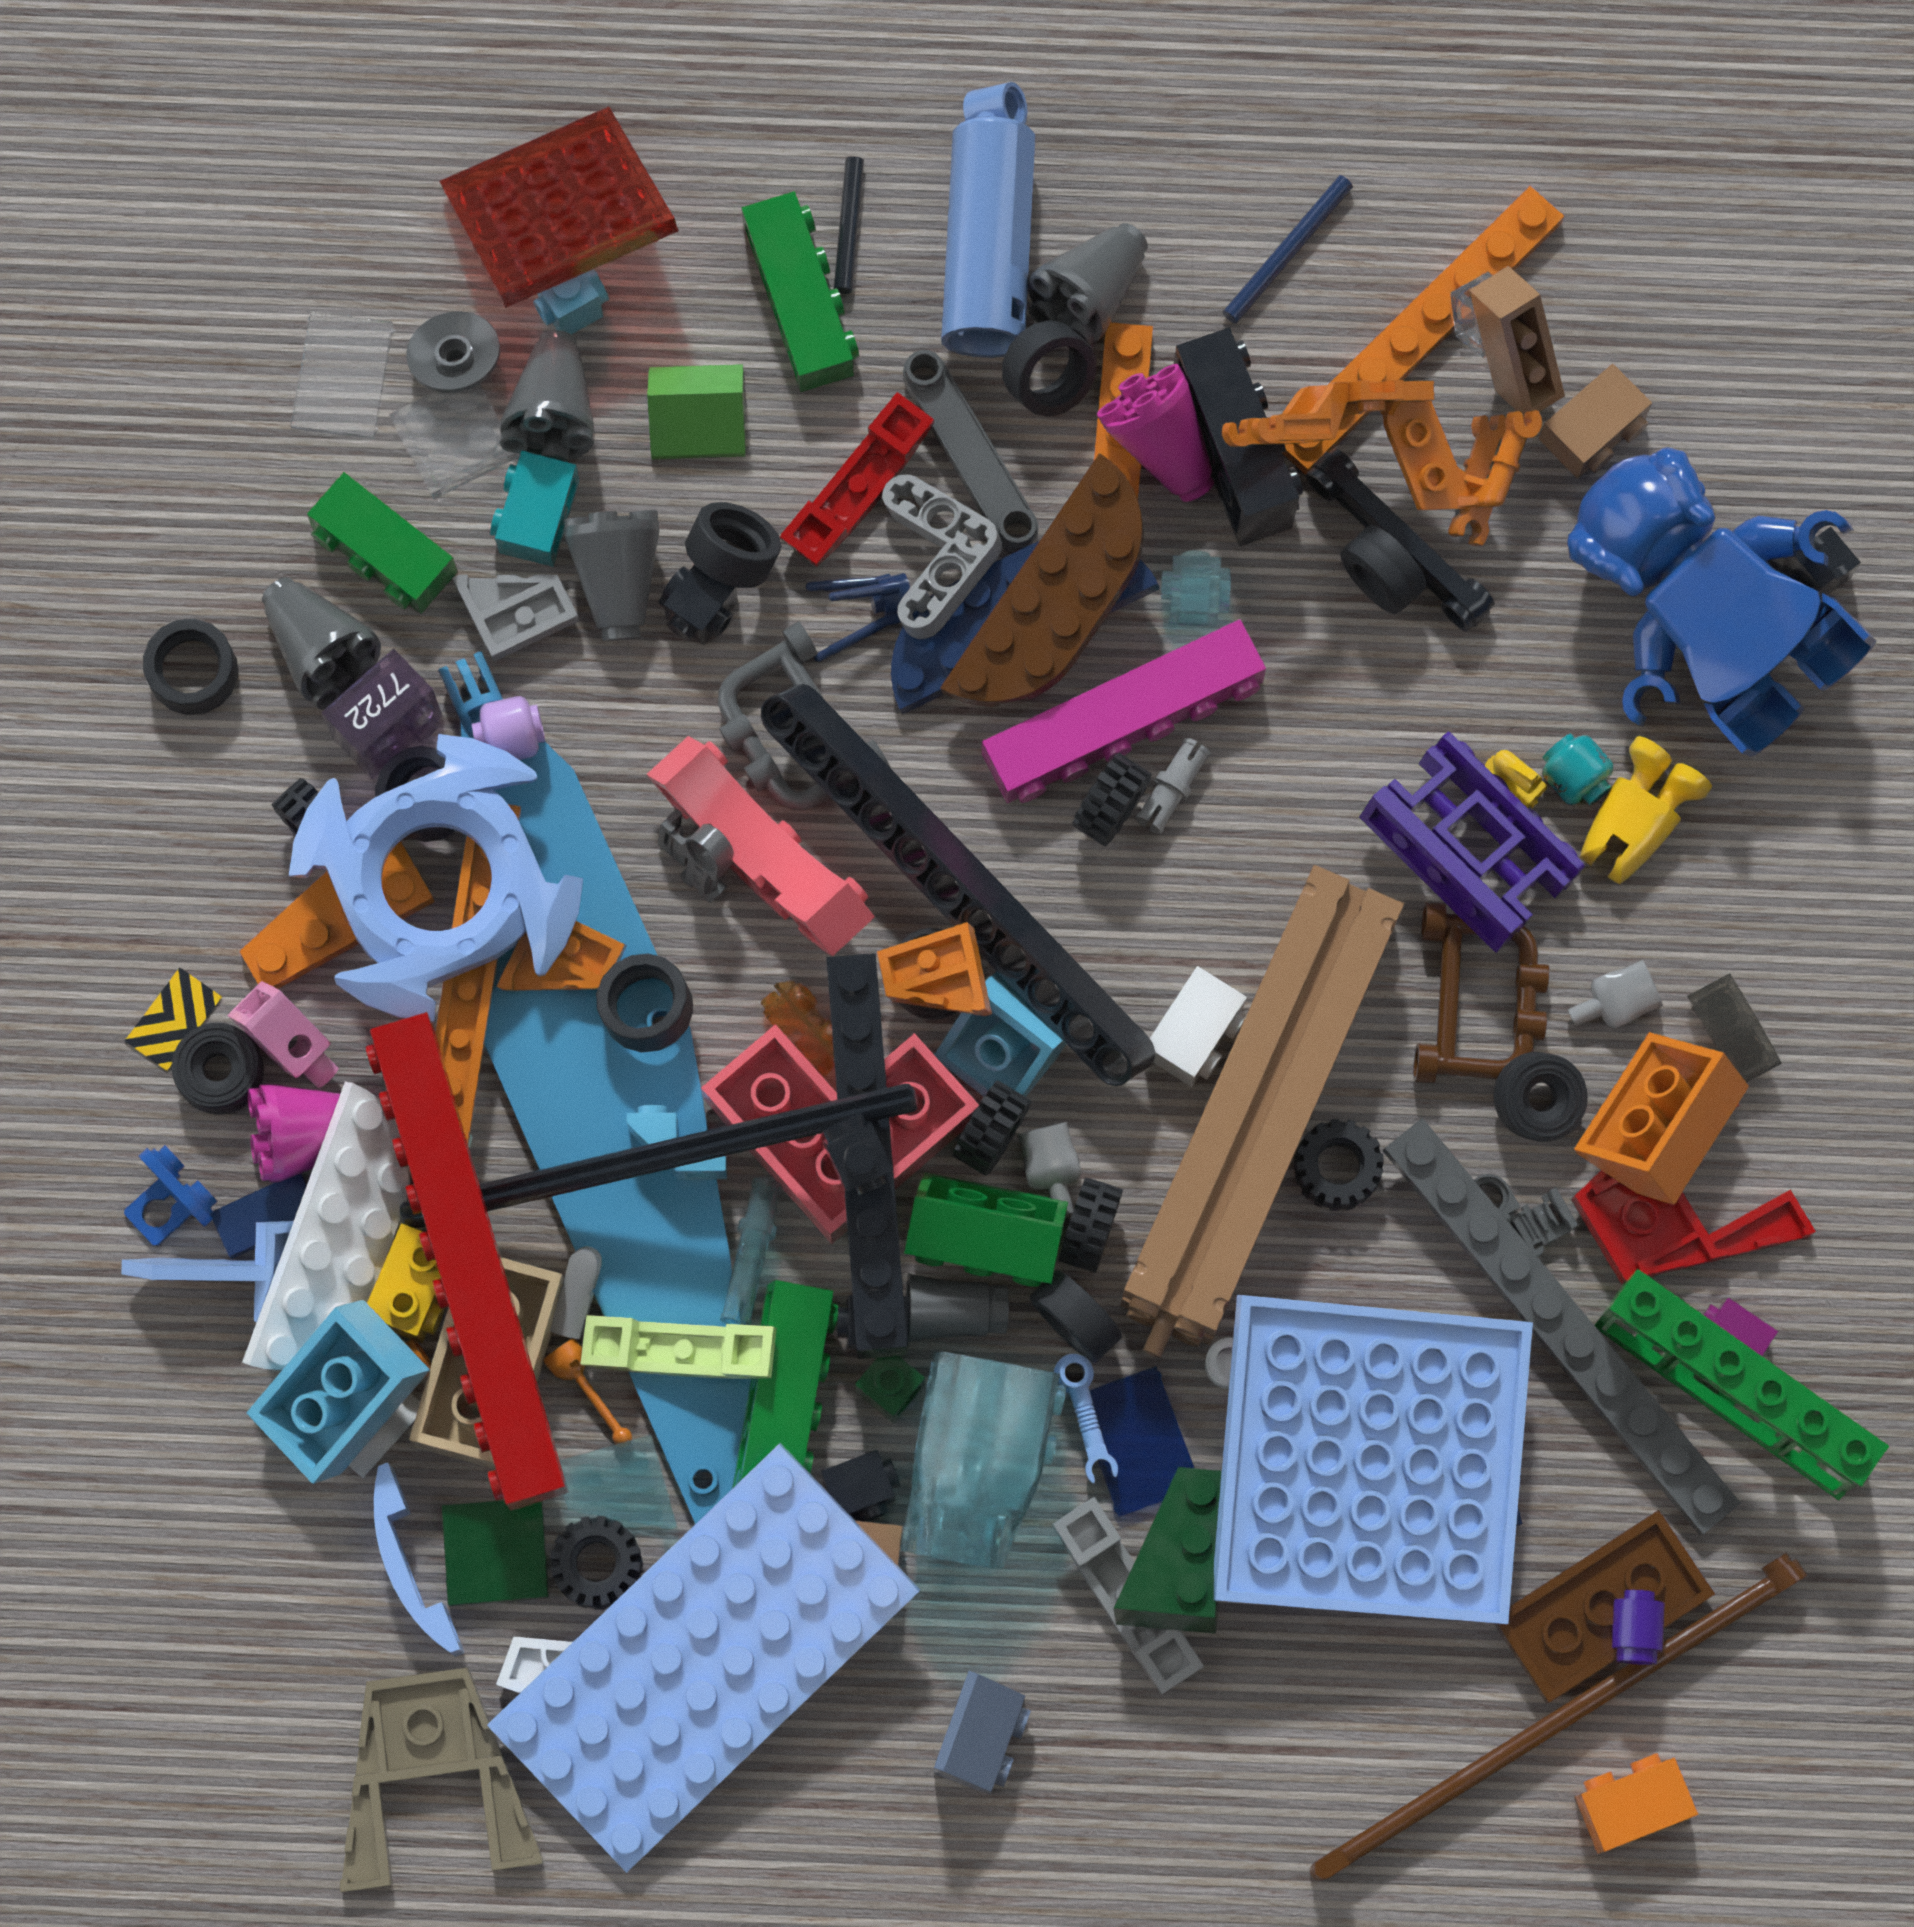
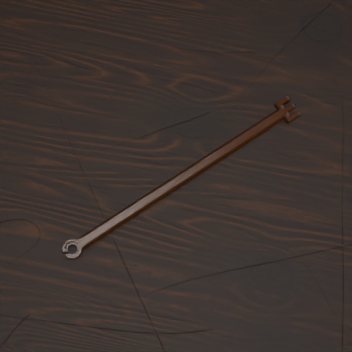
(1779, 1576)

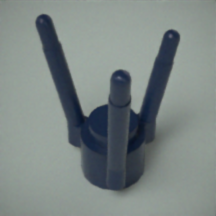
(884, 595)

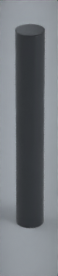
(848, 224)

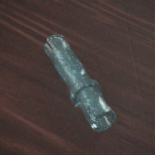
(755, 1233)

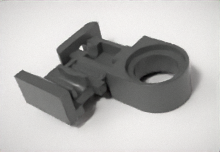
(704, 852)
(1533, 1224)

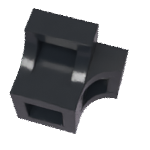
(1841, 564)

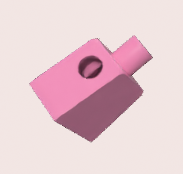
(272, 1022)

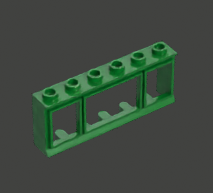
(1742, 1377)

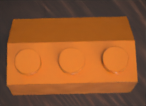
(1663, 1116)

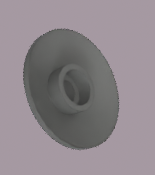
(451, 338)

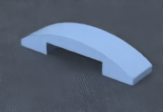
(389, 1507)

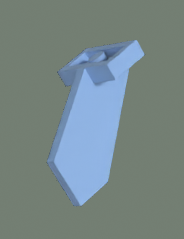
(268, 1250)

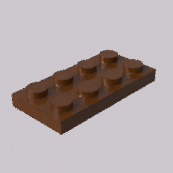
(1567, 1623)

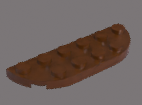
(1056, 595)

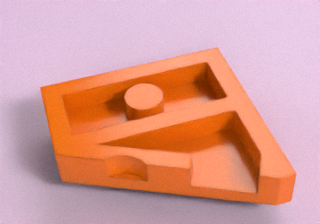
(937, 972)

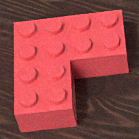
(778, 1079)

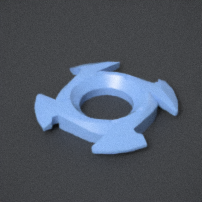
(452, 798)

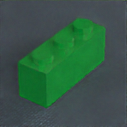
(381, 544)

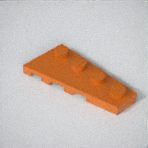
(317, 929)

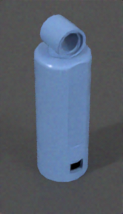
(988, 223)

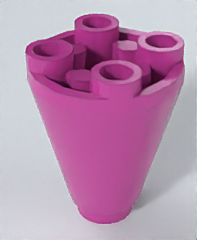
(1162, 430)
(289, 1128)

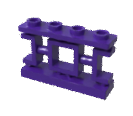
(1448, 865)

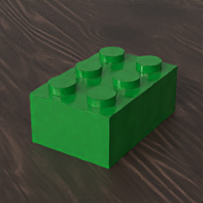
(986, 1229)

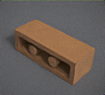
(1517, 341)

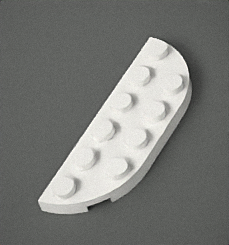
(337, 1231)

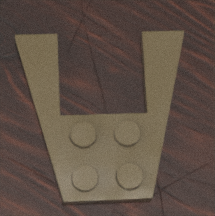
(421, 1730)

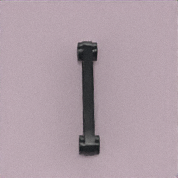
(1337, 477)

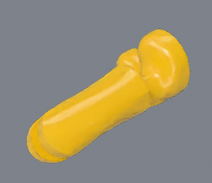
(1636, 814)

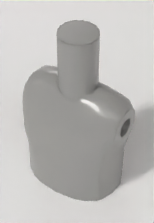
(1619, 997)
(1050, 1160)

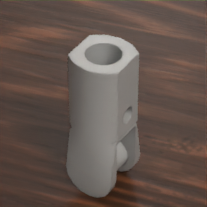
(577, 1293)

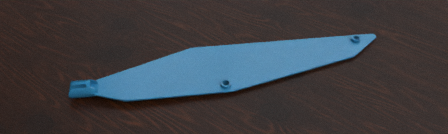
(572, 1097)

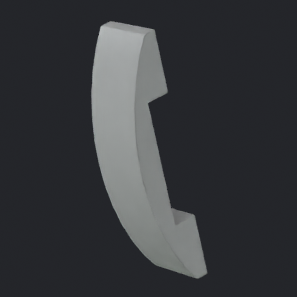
(1105, 1567)

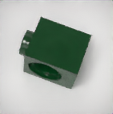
(890, 1386)

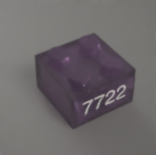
(383, 713)

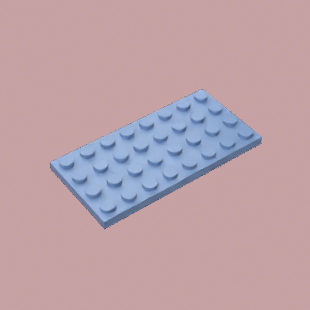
(703, 1657)

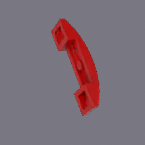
(859, 482)

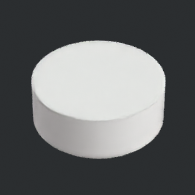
(1219, 1362)

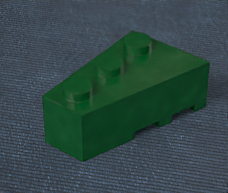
(1175, 1566)

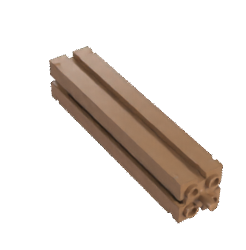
(1258, 1110)

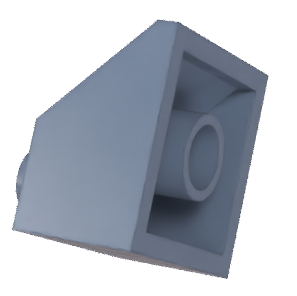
(981, 1733)

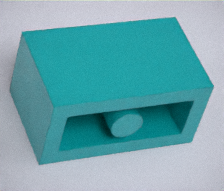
(535, 508)

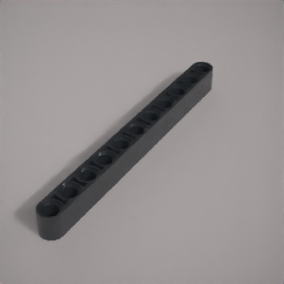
(835, 760)

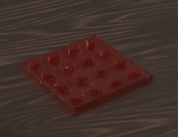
(558, 206)

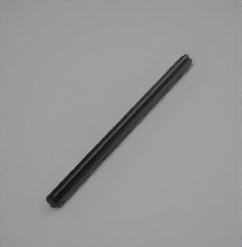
(686, 1149)

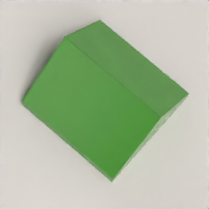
(696, 411)

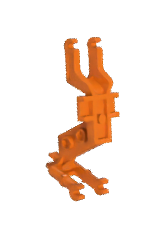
(1415, 439)

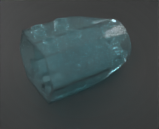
(978, 1457)

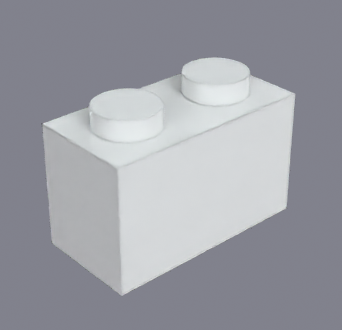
(1196, 1027)

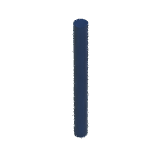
(1287, 249)

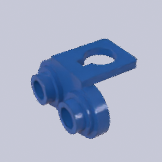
(190, 1200)

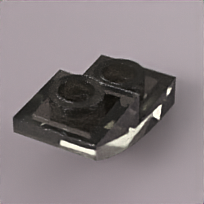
(1734, 1027)

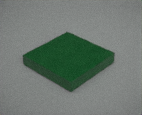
(494, 1553)

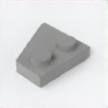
(515, 610)

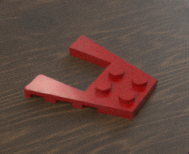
(1669, 1237)

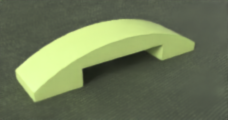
(678, 1348)

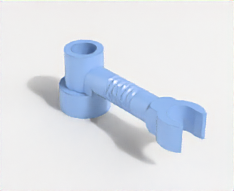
(1086, 1415)

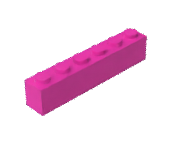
(1124, 712)

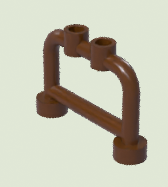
(1527, 1022)

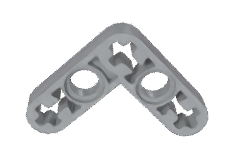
(955, 552)

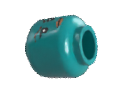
(1577, 770)

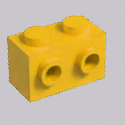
(405, 1288)

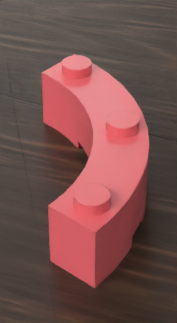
(764, 852)

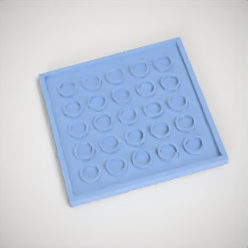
(1372, 1460)

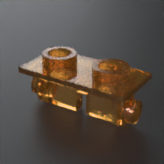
(797, 1011)

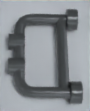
(740, 733)

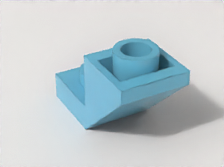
(656, 1125)

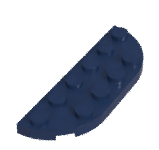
(924, 664)

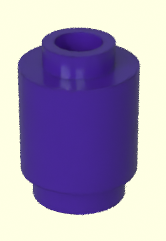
(1638, 1627)

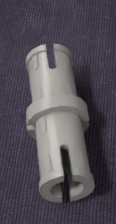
(1172, 785)

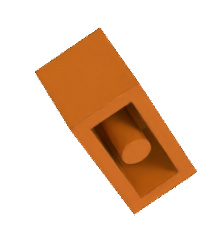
(1636, 1803)

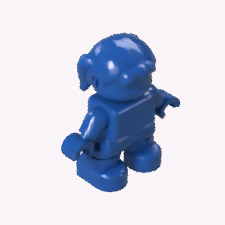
(1714, 596)

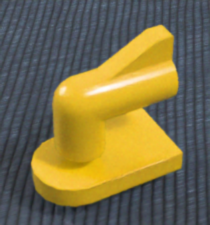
(1518, 776)

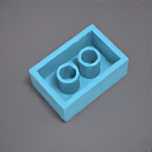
(338, 1391)

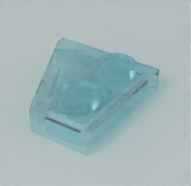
(620, 1483)

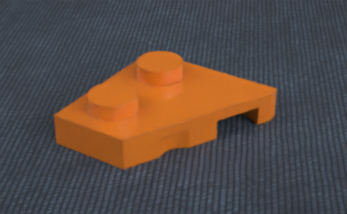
(577, 967)

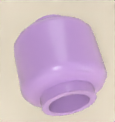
(511, 727)

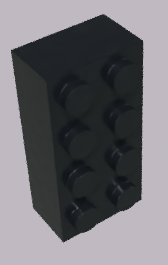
(1251, 479)

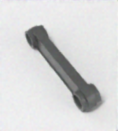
(970, 450)

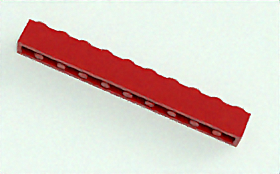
(468, 1261)

